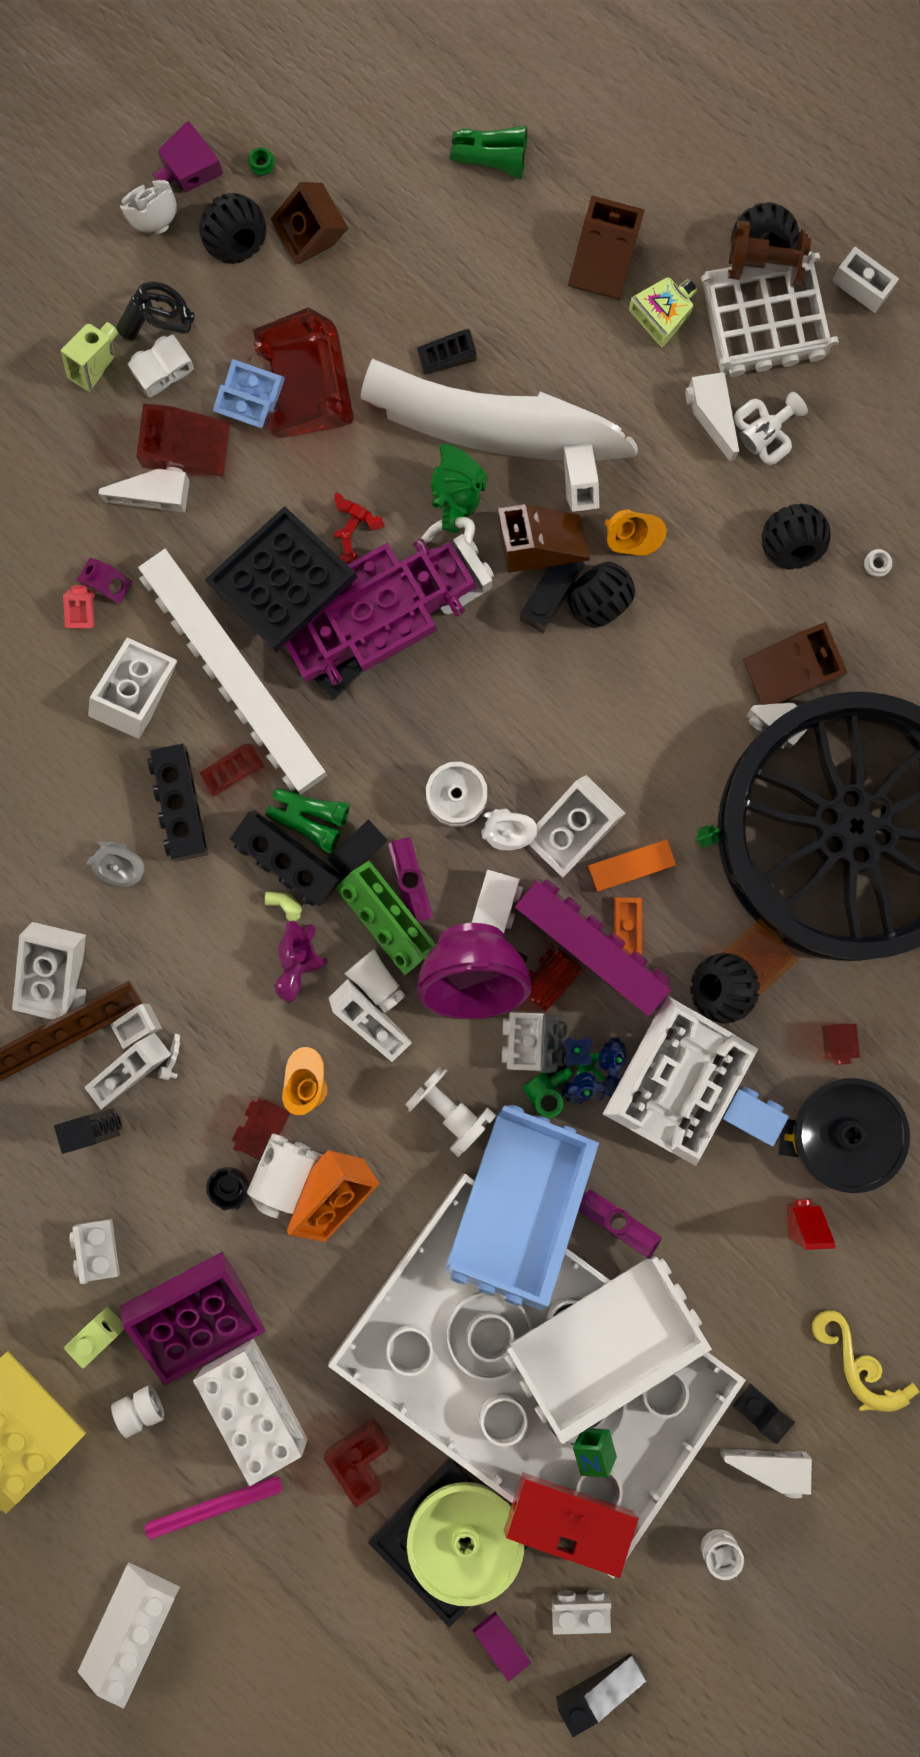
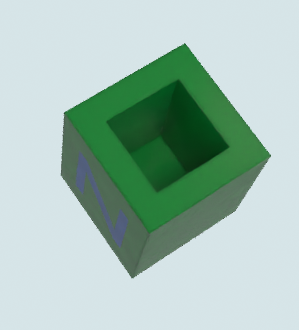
(595, 1452)

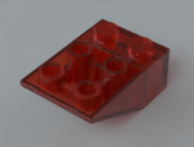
(182, 440)

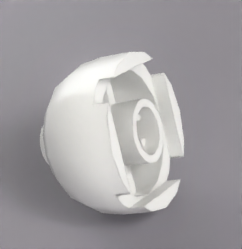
(150, 208)

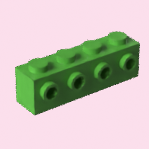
(386, 917)

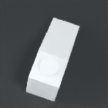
(713, 410)
(153, 490)
(368, 1020)
(127, 1070)
(781, 1470)

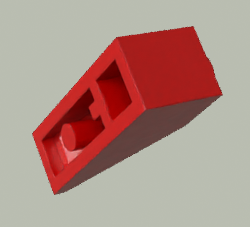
(808, 1225)

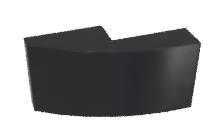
(357, 848)

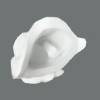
(508, 829)

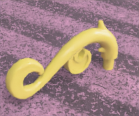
(887, 1403)

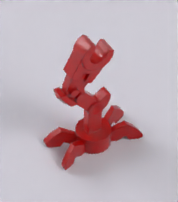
(357, 514)

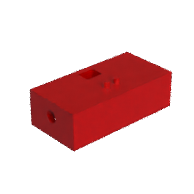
(548, 1511)

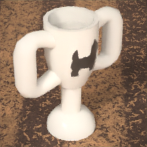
(767, 427)

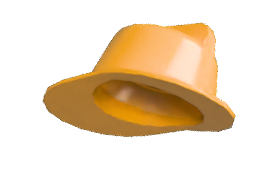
(635, 532)
(304, 1081)

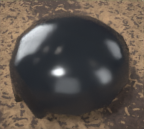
(227, 1188)

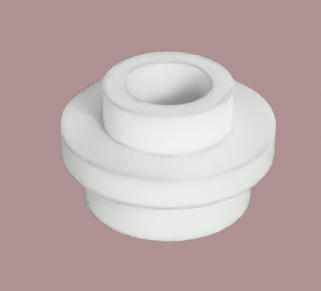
(885, 560)

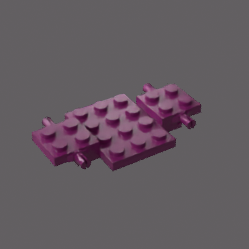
(381, 609)

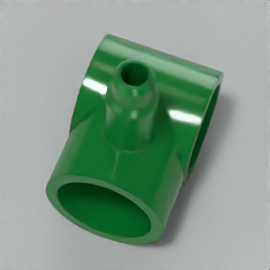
(542, 1086)

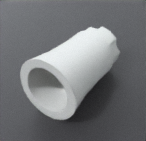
(376, 981)

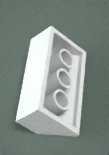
(127, 1634)

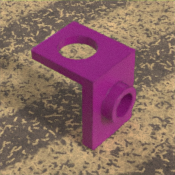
(99, 575)

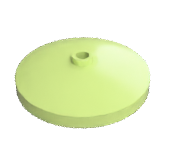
(460, 1570)

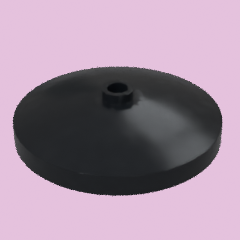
(877, 1141)

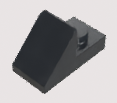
(763, 1414)

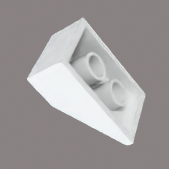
(131, 688)
(575, 825)
(47, 970)

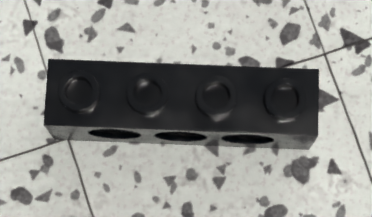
(246, 842)
(194, 843)
(88, 1130)

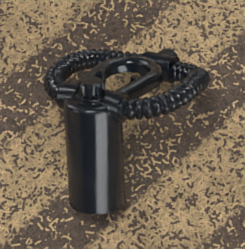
(141, 309)

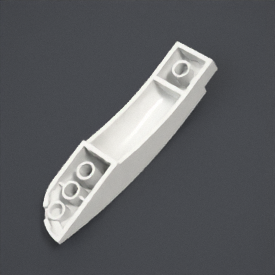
(492, 423)

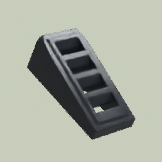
(444, 343)

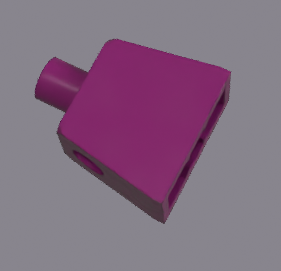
(187, 160)

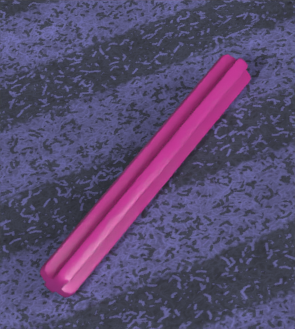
(213, 1507)

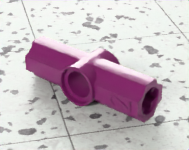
(405, 862)
(633, 1234)

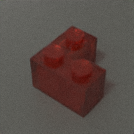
(351, 1459)

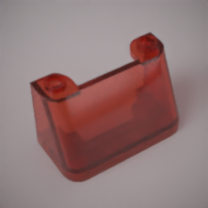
(315, 385)

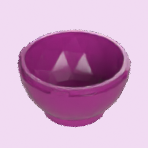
(473, 974)

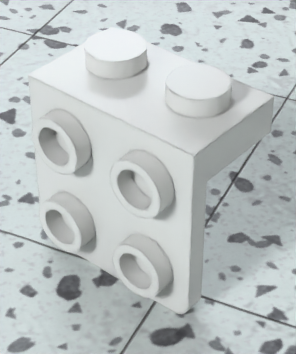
(479, 572)

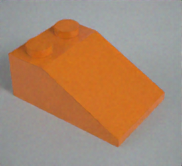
(331, 1195)

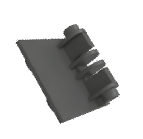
(552, 1048)

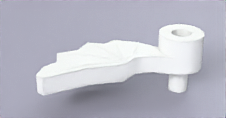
(165, 1072)

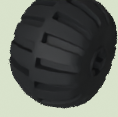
(774, 220)
(232, 228)
(796, 536)
(601, 594)
(725, 988)

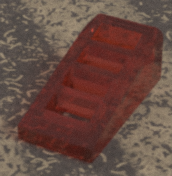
(251, 756)

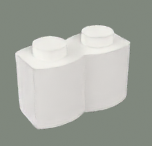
(160, 365)

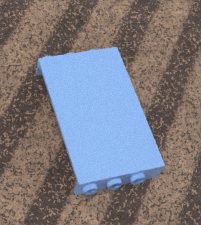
(521, 1208)

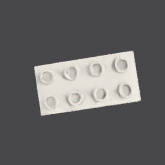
(251, 1412)

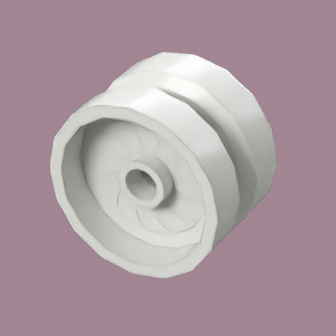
(453, 777)

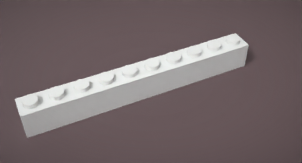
(233, 672)

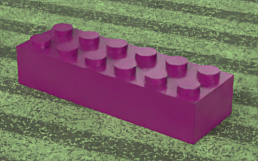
(594, 946)

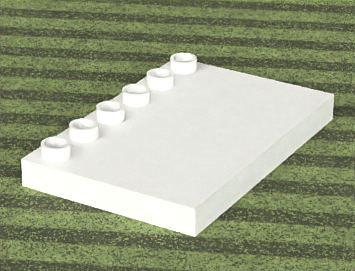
(439, 1366)

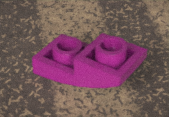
(501, 1646)

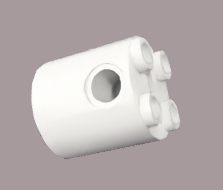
(281, 1176)

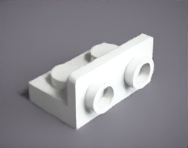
(523, 1042)
(94, 1251)
(581, 1612)

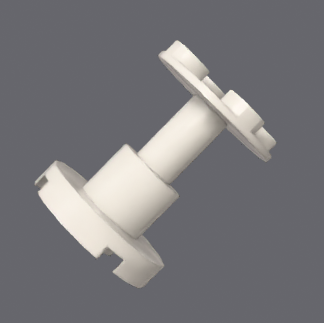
(457, 1118)

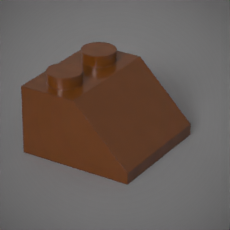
(308, 221)

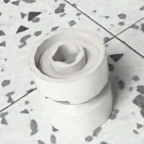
(133, 1413)
(722, 1554)

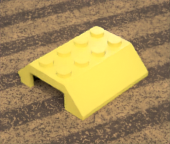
(32, 1432)

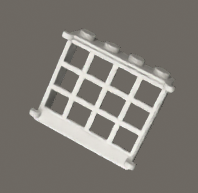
(765, 359)

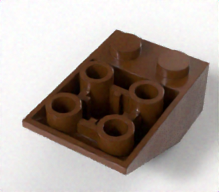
(606, 247)
(540, 537)
(795, 665)

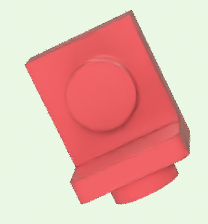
(79, 607)

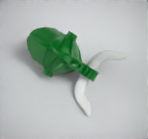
(456, 489)

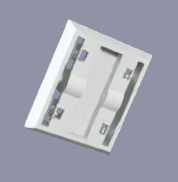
(678, 1080)

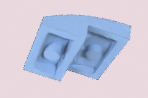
(248, 394)

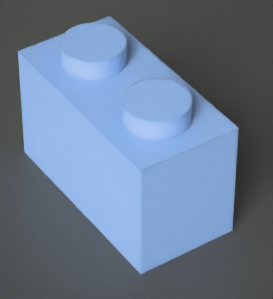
(755, 1117)

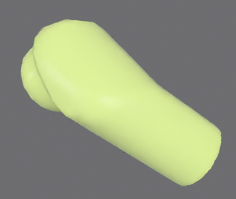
(286, 902)

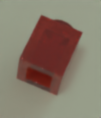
(841, 1043)

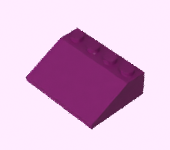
(191, 1319)

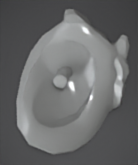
(116, 864)

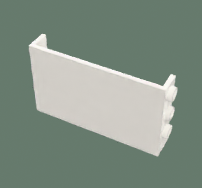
(607, 1348)

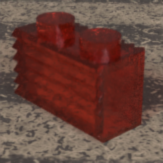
(552, 978)

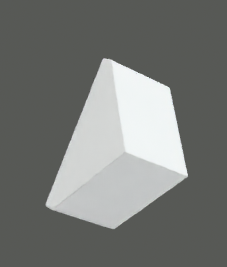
(136, 1025)

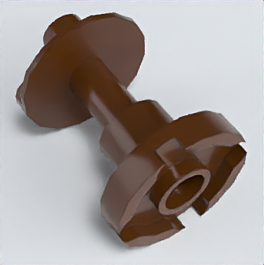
(757, 252)

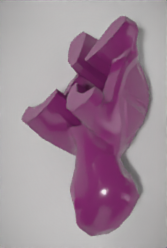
(296, 958)

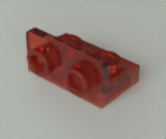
(263, 1121)

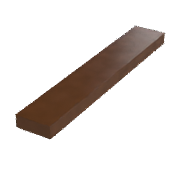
(67, 1029)

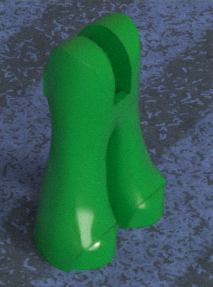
(492, 148)
(330, 811)

